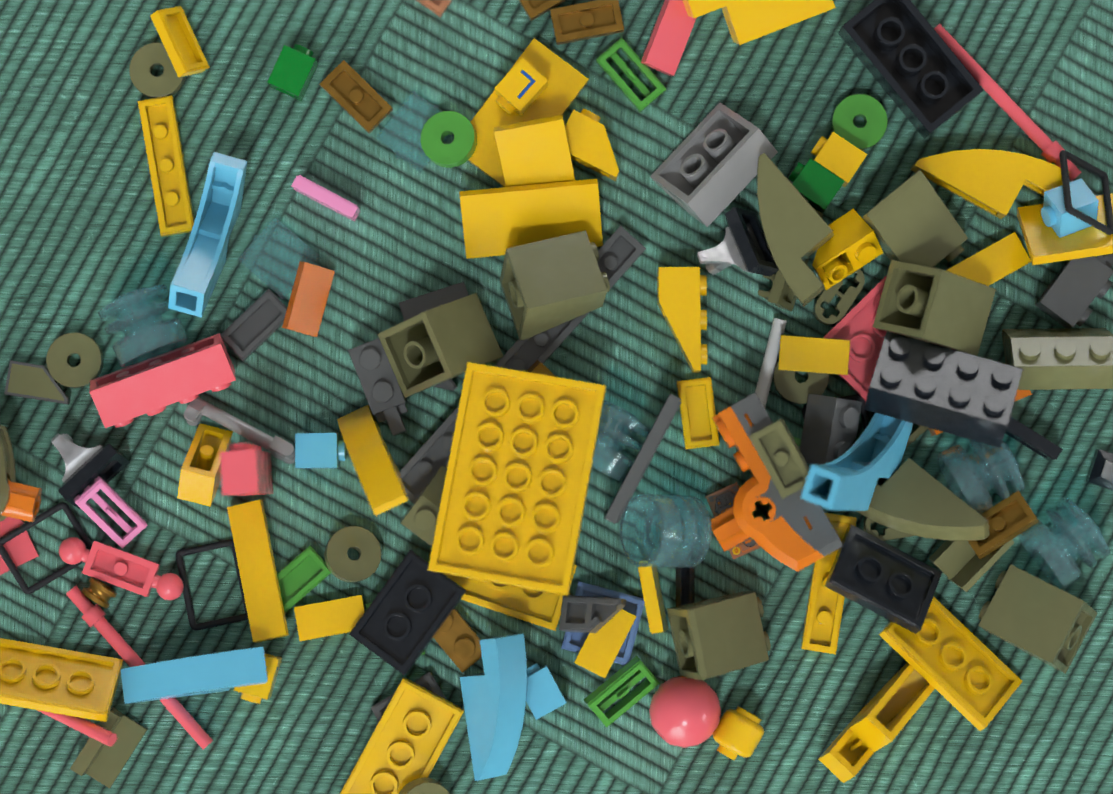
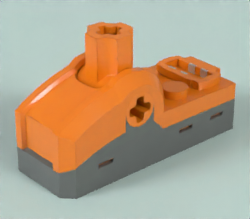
(795, 528)

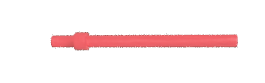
(1050, 149)
(94, 616)

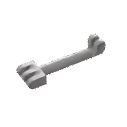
(277, 446)

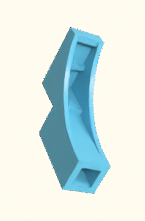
(210, 235)
(852, 477)

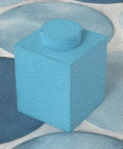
(1055, 214)
(319, 450)
(542, 691)

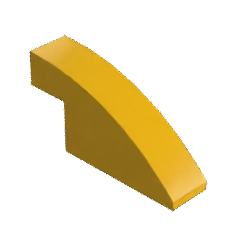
(757, 18)
(989, 176)
(372, 460)
(877, 723)

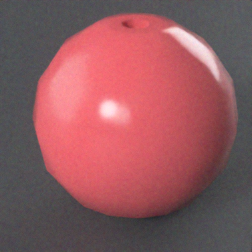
(685, 711)

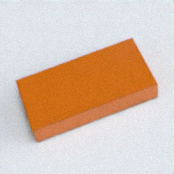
(308, 299)

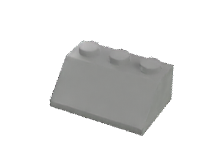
(713, 164)

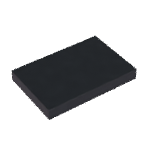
(883, 579)
(407, 613)

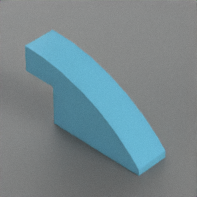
(194, 675)
(496, 705)

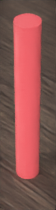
(85, 727)

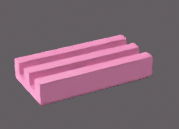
(326, 197)
(91, 492)

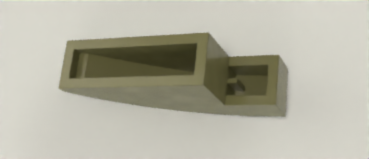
(790, 229)
(924, 507)

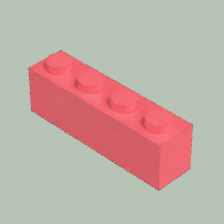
(162, 381)
(246, 470)

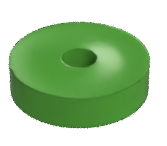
(867, 108)
(438, 128)

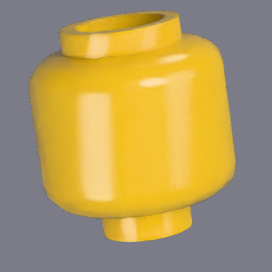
(738, 733)

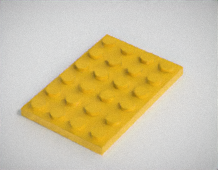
(517, 478)

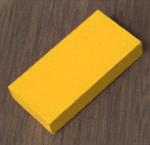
(179, 41)
(814, 354)
(697, 413)
(653, 599)
(328, 617)
(603, 646)

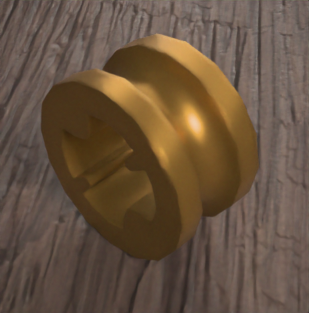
(99, 592)

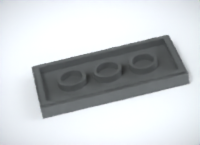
(643, 459)

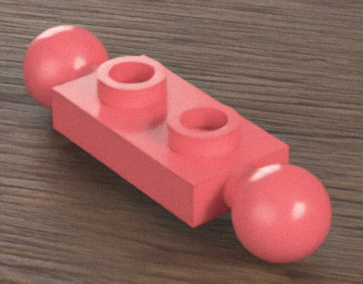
(121, 568)

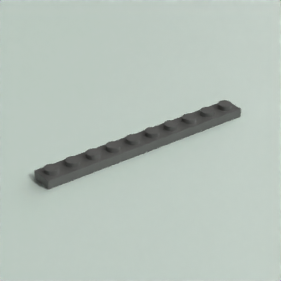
(614, 259)

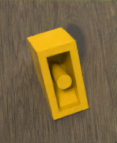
(590, 143)
(201, 468)

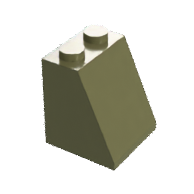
(916, 225)
(552, 282)
(934, 307)
(439, 344)
(1037, 618)
(719, 635)

